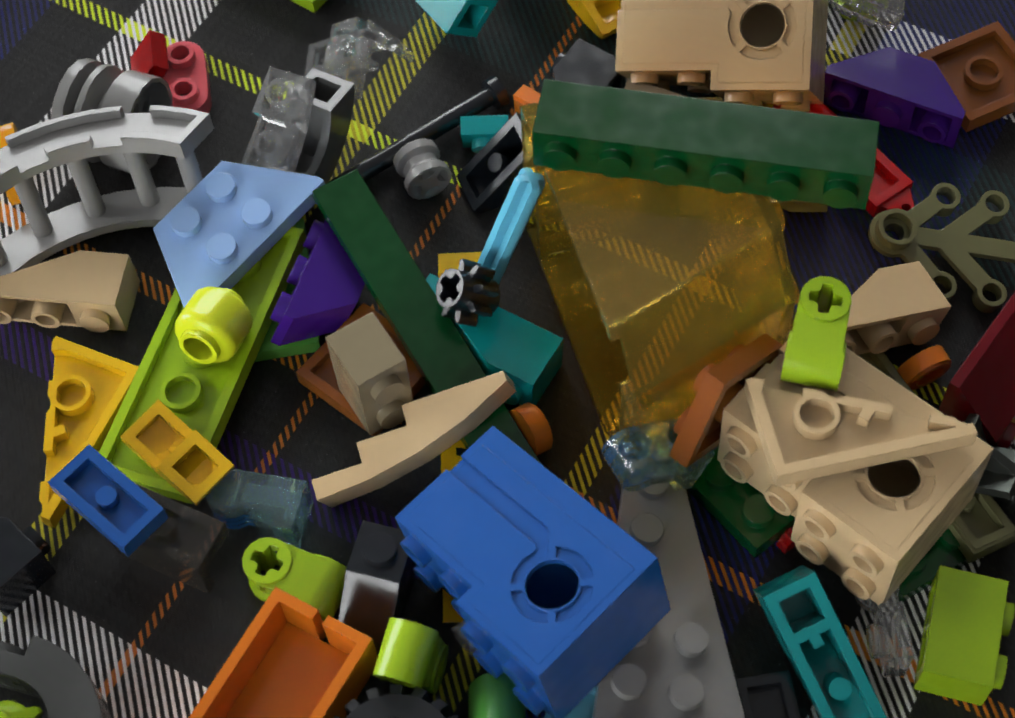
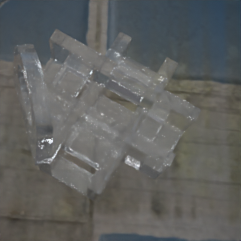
(361, 40)

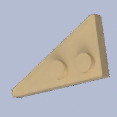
(829, 435)

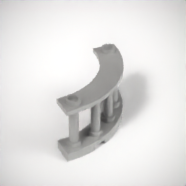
(87, 135)

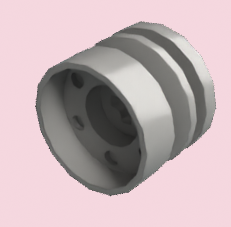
(96, 86)

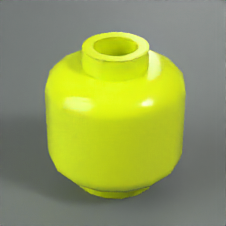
(213, 325)

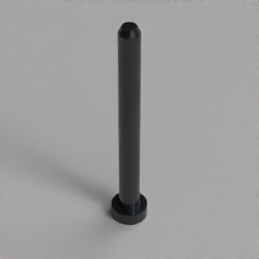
(493, 95)

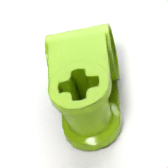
(817, 339)
(301, 574)
(412, 656)

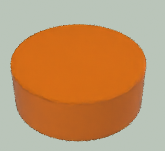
(925, 367)
(533, 427)

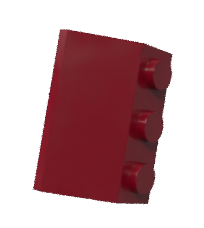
(987, 381)

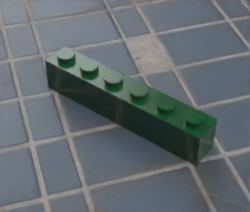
(705, 144)

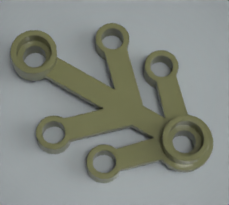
(952, 242)

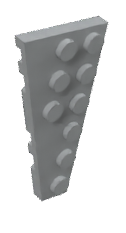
(684, 658)

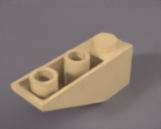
(72, 290)
(895, 309)

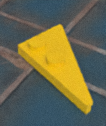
(83, 405)

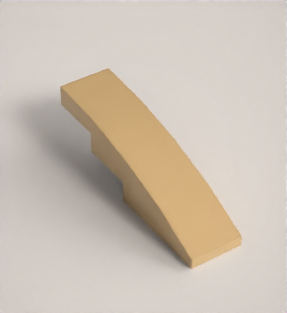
(431, 428)

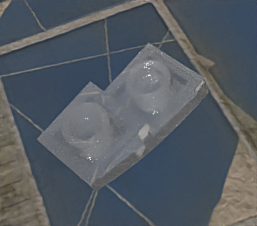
(283, 121)

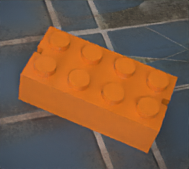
(288, 669)

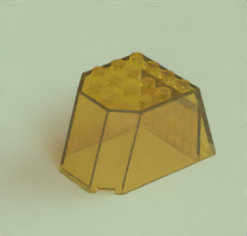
(656, 281)

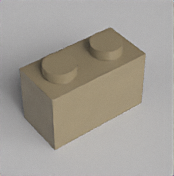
(370, 373)

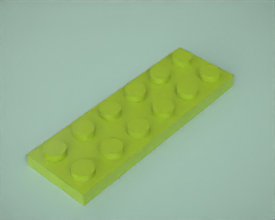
(197, 391)

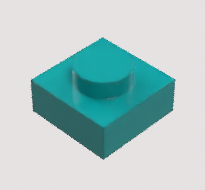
(478, 130)

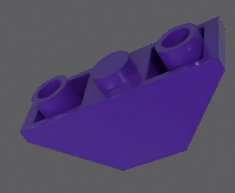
(897, 92)
(323, 290)

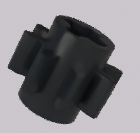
(468, 292)

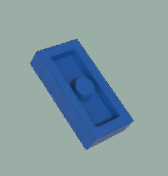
(108, 500)

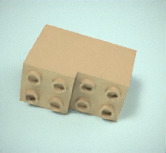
(728, 48)
(867, 520)

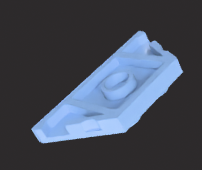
(230, 223)

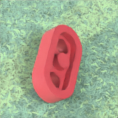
(188, 76)

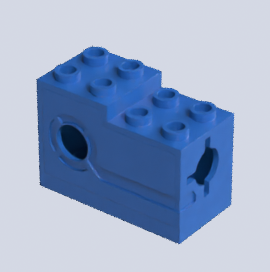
(533, 572)

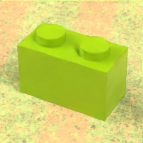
(963, 636)

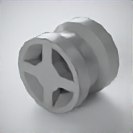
(422, 169)

